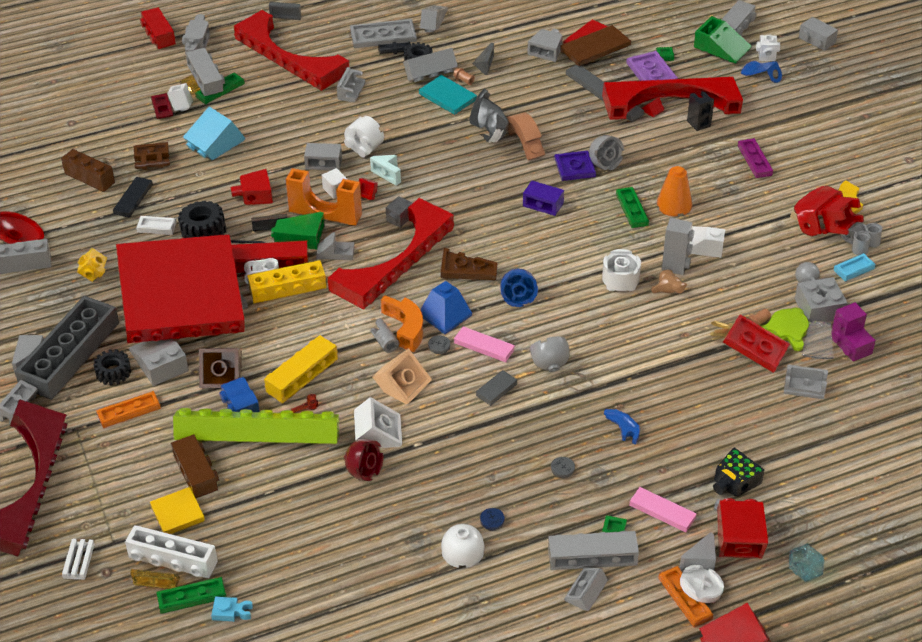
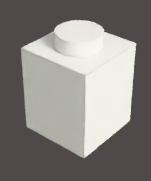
(180, 97)
(331, 181)

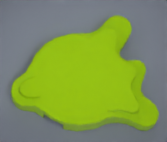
(790, 326)

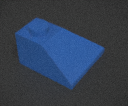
(445, 308)

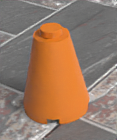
(675, 193)

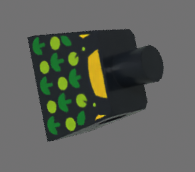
(737, 474)

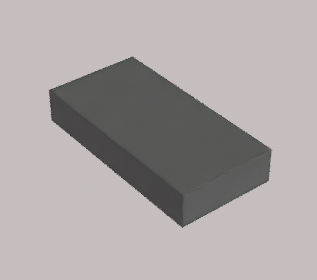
(285, 10)
(496, 387)

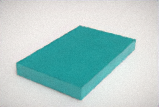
(447, 94)

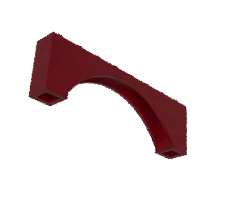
(41, 432)

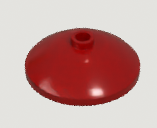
(18, 228)

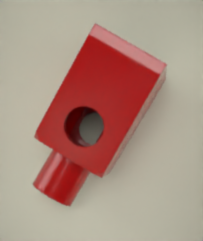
(254, 188)

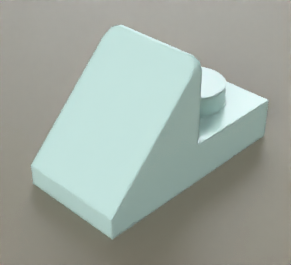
(386, 167)

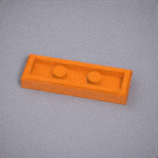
(128, 409)
(695, 611)

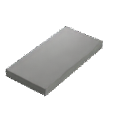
(382, 33)

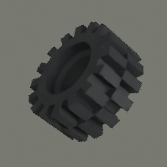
(416, 50)
(110, 359)

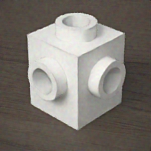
(767, 47)

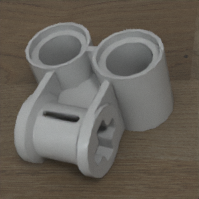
(863, 237)

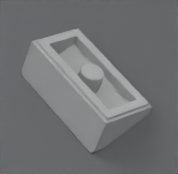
(586, 588)

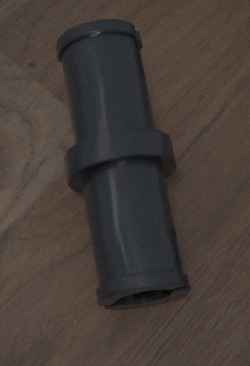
(392, 48)

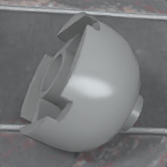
(606, 152)
(550, 354)

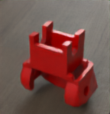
(832, 206)

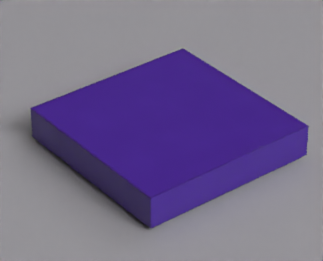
(574, 165)

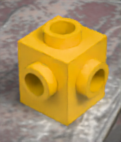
(92, 265)

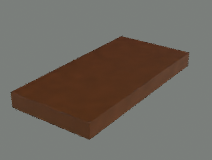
(595, 45)

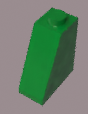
(300, 228)

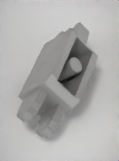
(196, 34)

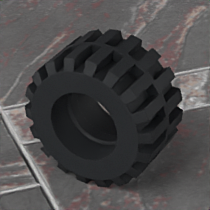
(202, 220)

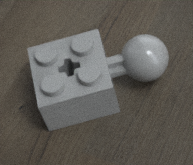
(817, 296)

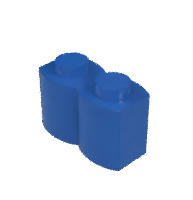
(239, 396)

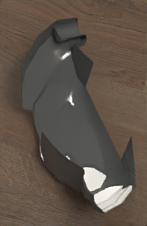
(490, 116)

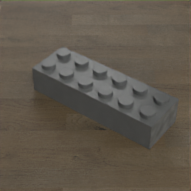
(68, 346)

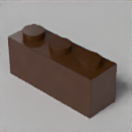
(88, 170)
(195, 466)

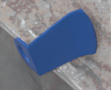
(755, 67)

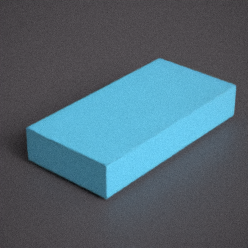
(854, 267)

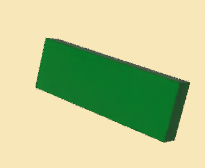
(231, 82)
(632, 207)
(190, 595)

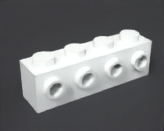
(171, 551)

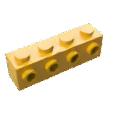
(286, 281)
(300, 369)

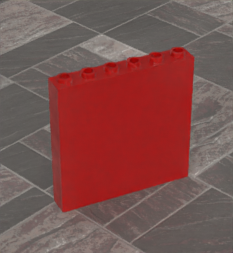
(179, 288)

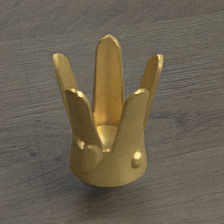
(720, 332)

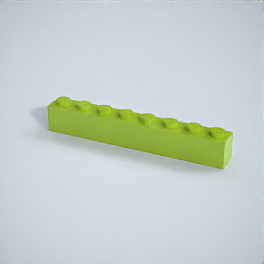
(256, 426)

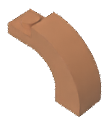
(529, 134)

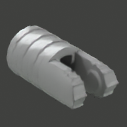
(385, 336)

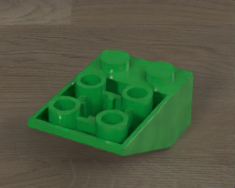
(721, 40)

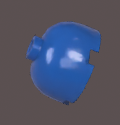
(518, 287)

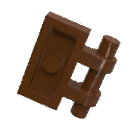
(151, 152)

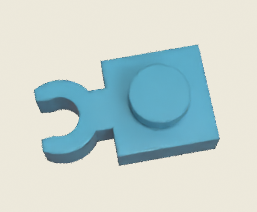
(227, 608)

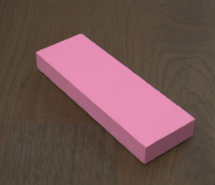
(484, 344)
(662, 509)

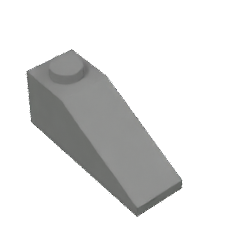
(432, 17)

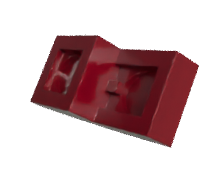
(161, 106)

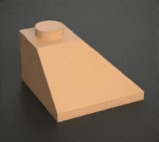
(402, 377)

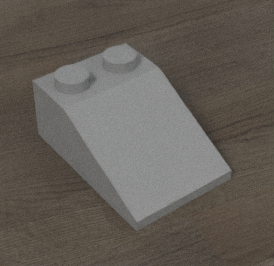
(160, 360)

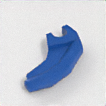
(625, 422)

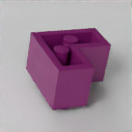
(850, 334)

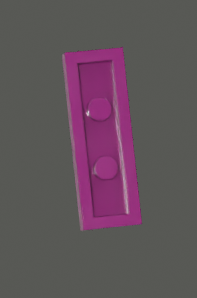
(755, 158)

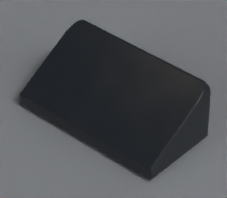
(266, 222)

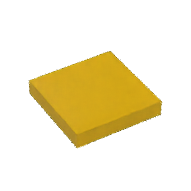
(177, 511)

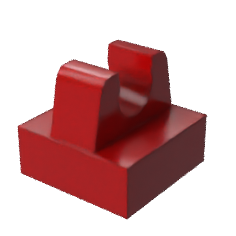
(368, 188)

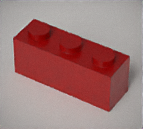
(157, 28)

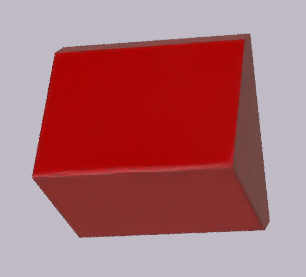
(654, 107)

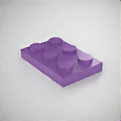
(650, 67)

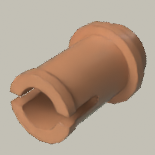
(460, 74)
(760, 317)

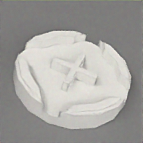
(701, 584)

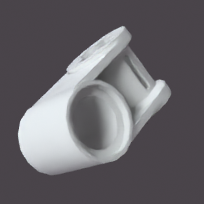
(260, 266)

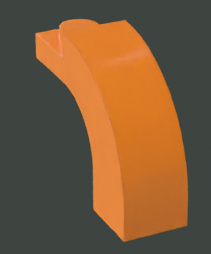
(406, 311)

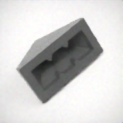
(484, 60)

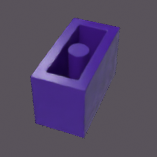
(543, 198)

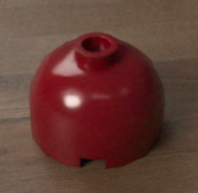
(364, 459)

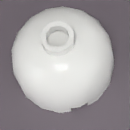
(462, 546)

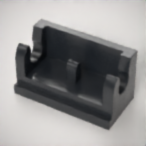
(700, 111)

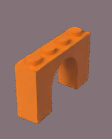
(304, 201)

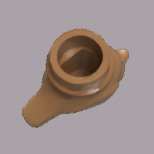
(669, 283)

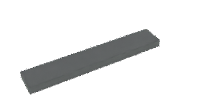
(595, 86)

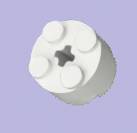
(363, 136)
(621, 270)

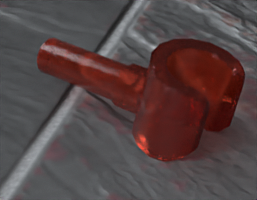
(311, 404)

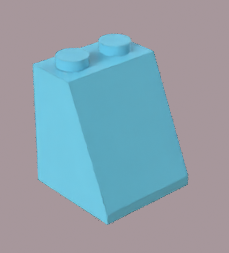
(213, 135)

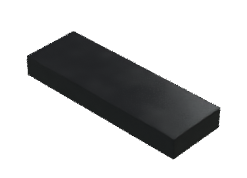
(132, 197)

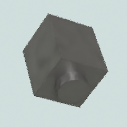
(398, 211)

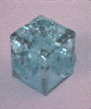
(806, 562)

